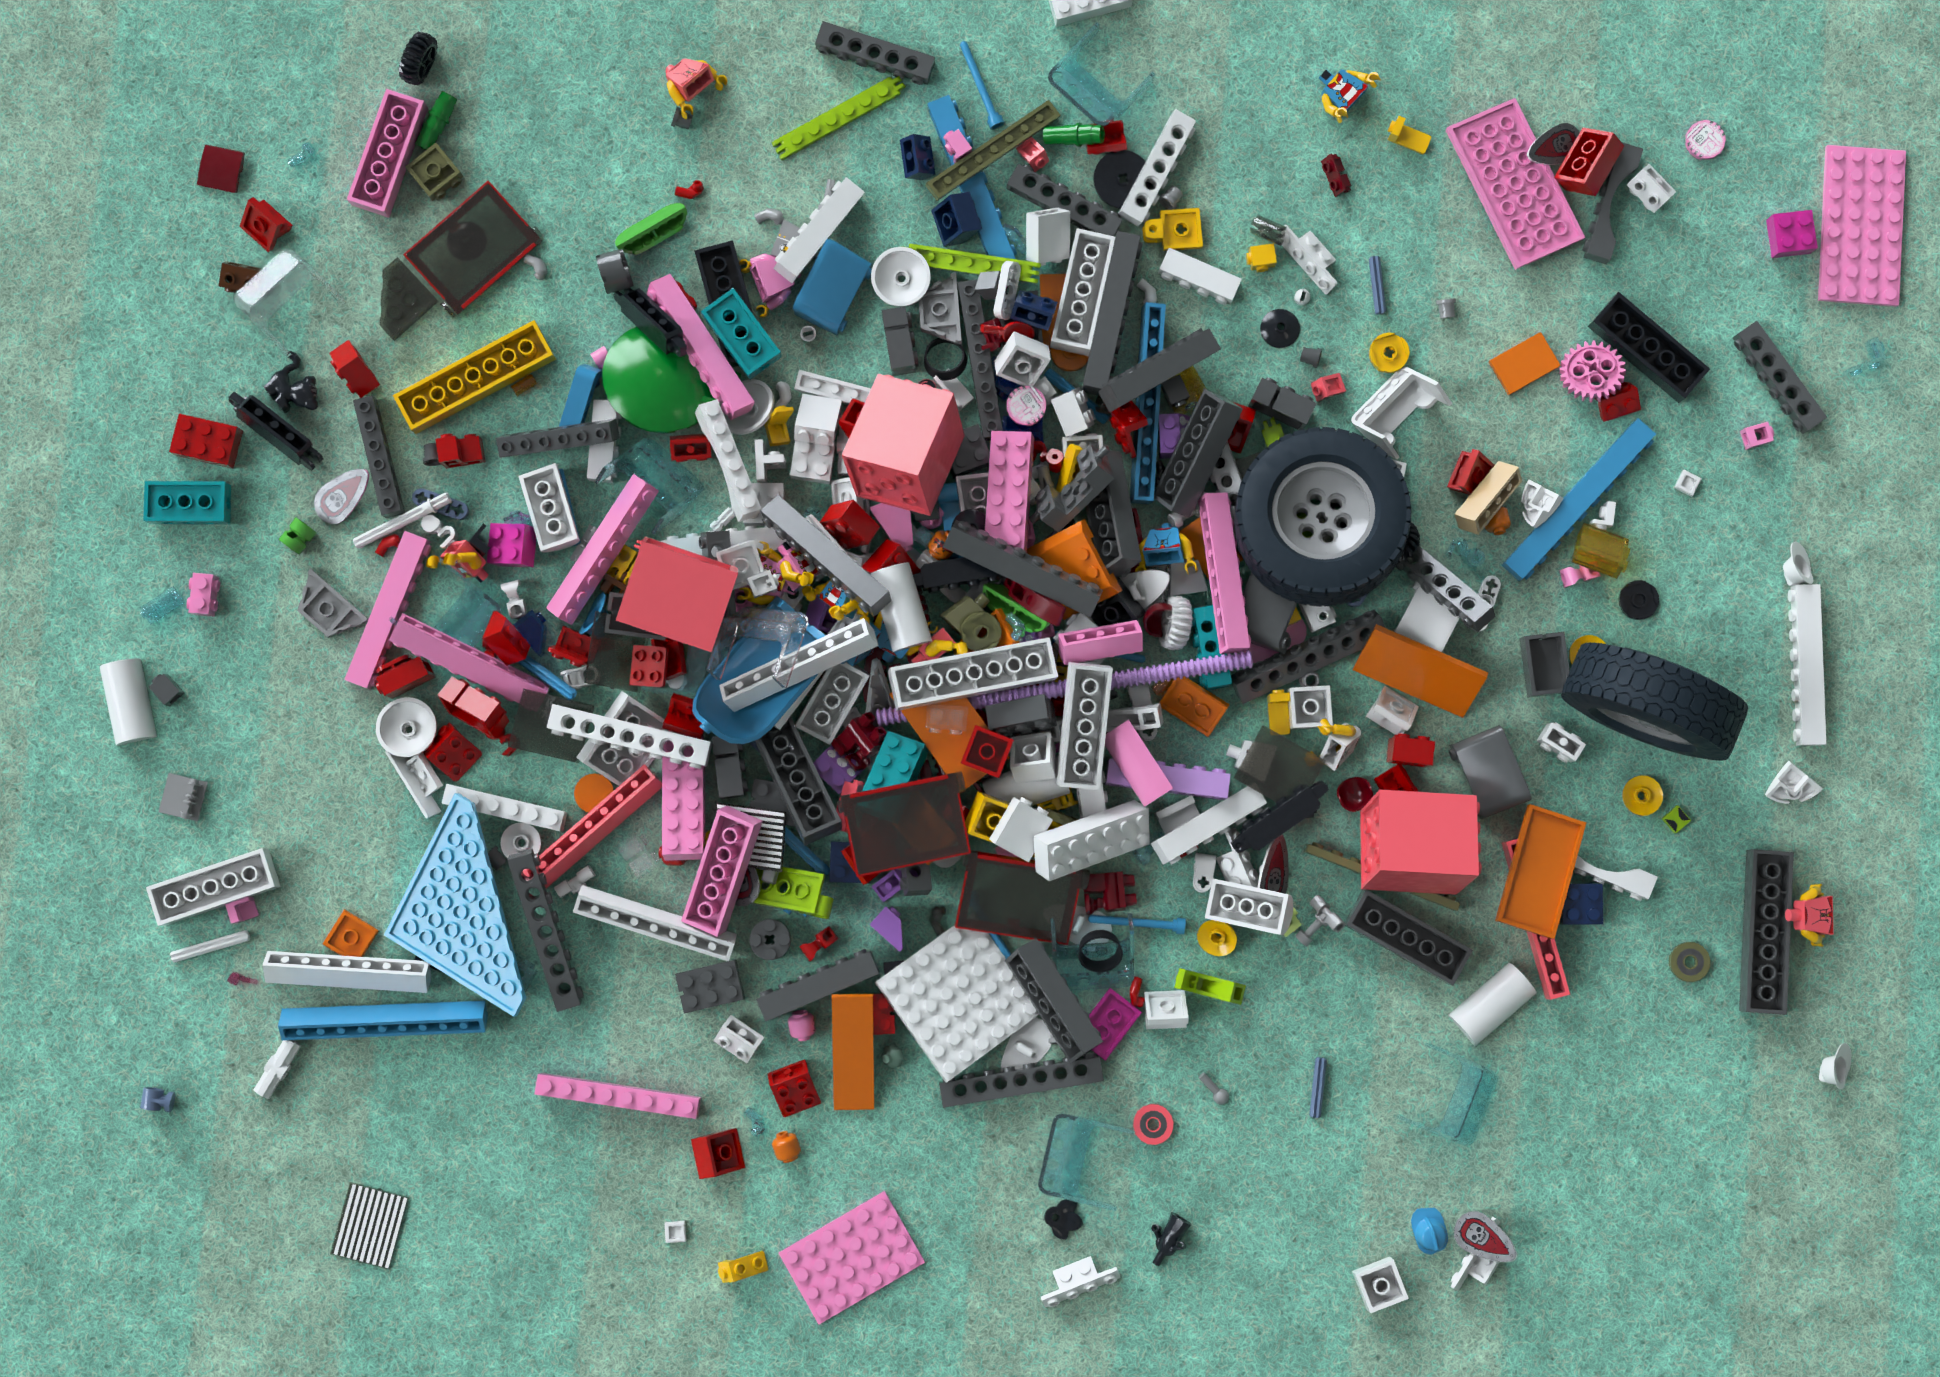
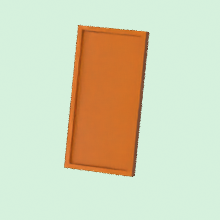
(1420, 671)
(946, 747)
(1540, 871)

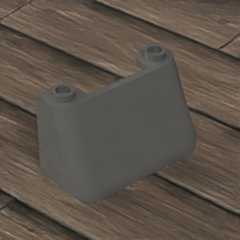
(1267, 616)
(1491, 771)

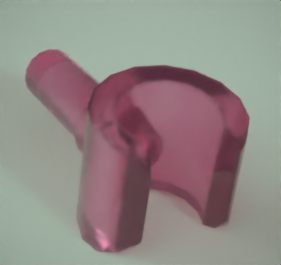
(235, 977)

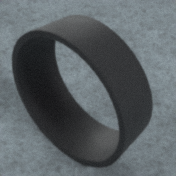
(945, 375)
(1103, 965)

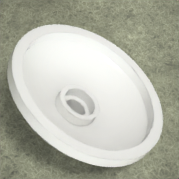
(897, 263)
(760, 411)
(394, 721)

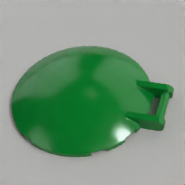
(651, 387)

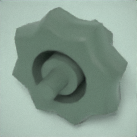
(892, 1056)

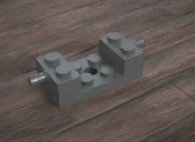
(1061, 507)

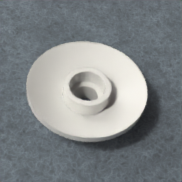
(516, 832)

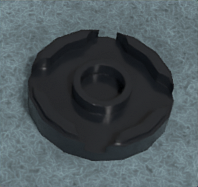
(1634, 604)

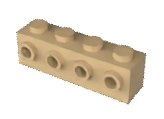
(1488, 497)

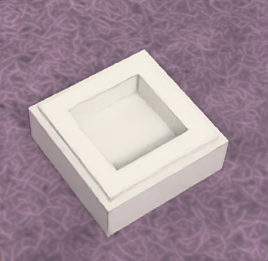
(1687, 483)
(675, 1231)

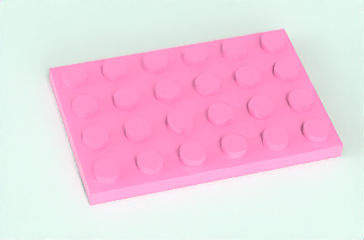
(851, 1257)

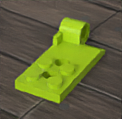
(802, 893)

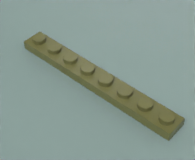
(992, 150)
(1355, 865)

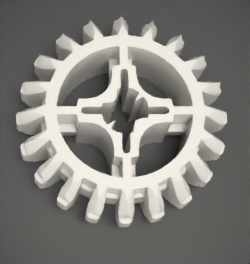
(1176, 623)

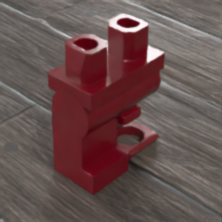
(860, 734)
(1112, 886)

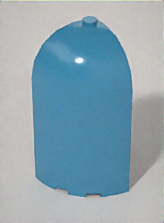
(760, 717)

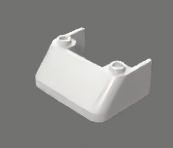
(1394, 403)

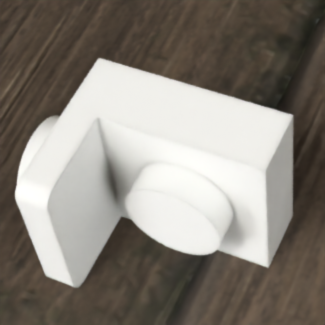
(1607, 514)
(763, 583)

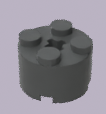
(614, 271)
(770, 951)

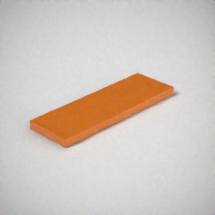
(853, 1051)

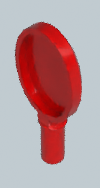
(1007, 330)

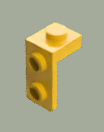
(1407, 136)
(776, 426)
(1279, 712)
(742, 1267)

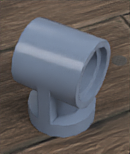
(154, 1099)

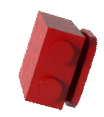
(403, 675)

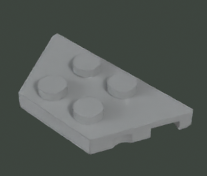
(941, 311)
(327, 607)

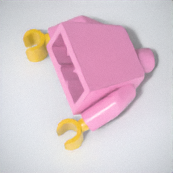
(770, 284)

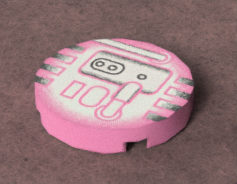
(1705, 140)
(1026, 405)

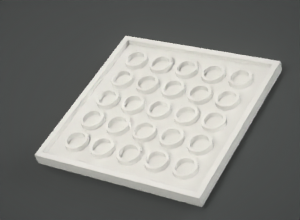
(957, 999)

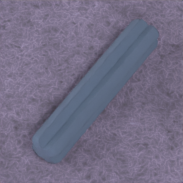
(1377, 285)
(1318, 1087)

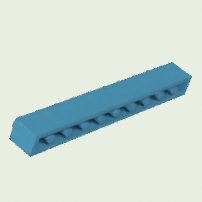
(992, 235)
(1146, 438)
(1579, 499)
(383, 1020)

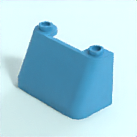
(831, 287)

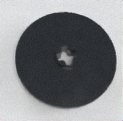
(1107, 181)

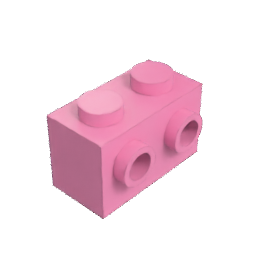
(203, 594)

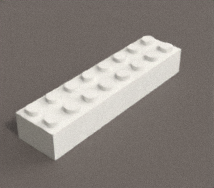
(972, 674)

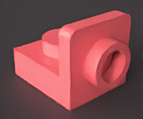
(1033, 154)
(1328, 386)

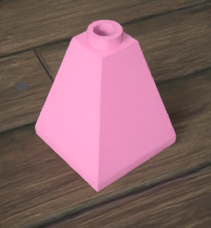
(895, 523)

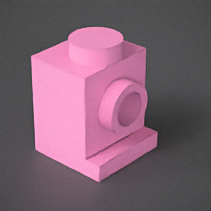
(957, 145)
(1749, 437)

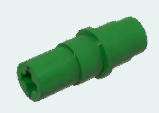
(436, 120)
(1074, 134)

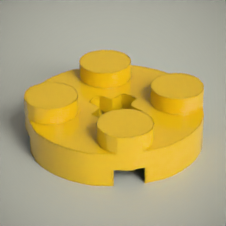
(1393, 342)

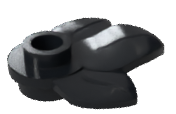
(1066, 1218)

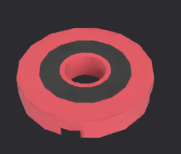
(1141, 1120)

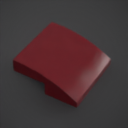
(220, 168)

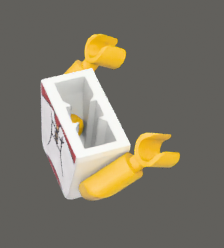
(1339, 743)

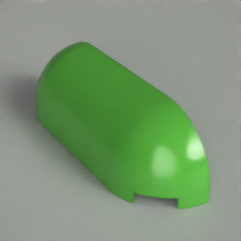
(652, 229)
(999, 598)

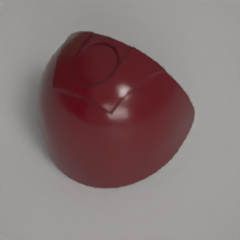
(1153, 618)
(1354, 793)

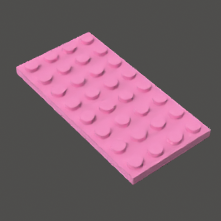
(1515, 192)
(1862, 225)

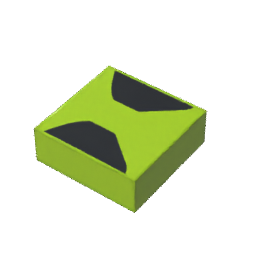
(1676, 819)

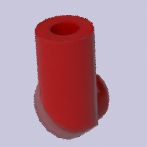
(691, 192)
(386, 542)
(1134, 991)

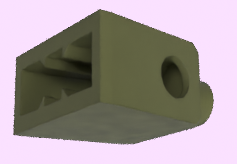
(962, 609)

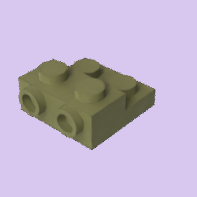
(435, 172)

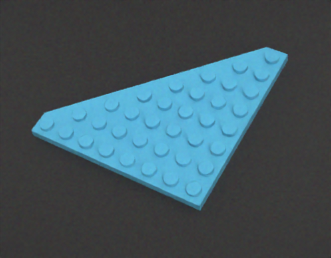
(456, 914)

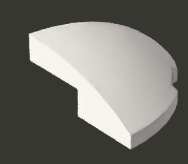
(1539, 503)
(1793, 785)

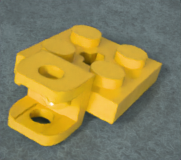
(1166, 227)

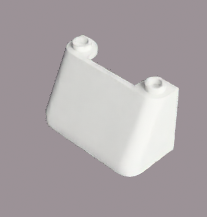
(1427, 620)

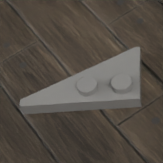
(878, 691)

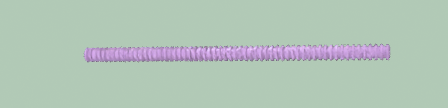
(1118, 680)

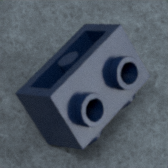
(917, 157)
(1033, 310)

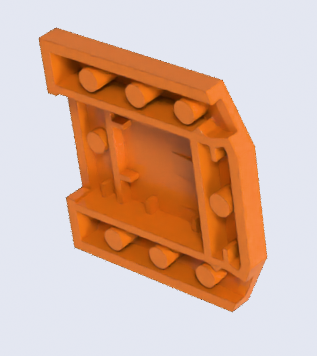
(1077, 555)

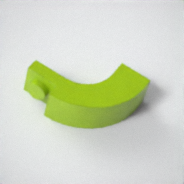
(1210, 986)

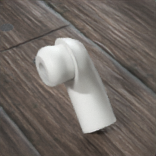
(784, 393)

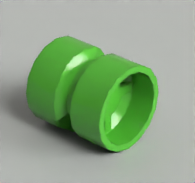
(297, 535)

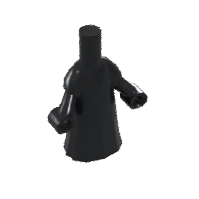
(1170, 1241)

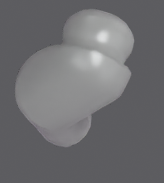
(771, 214)
(538, 264)

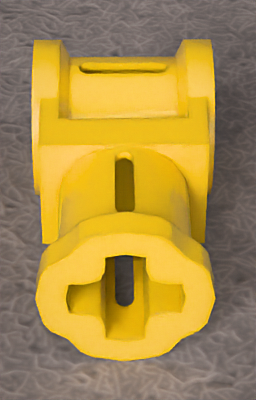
(1060, 803)

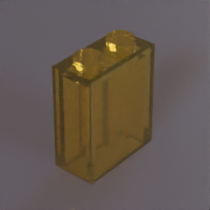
(1601, 551)

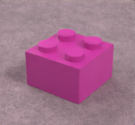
(1791, 234)
(511, 545)

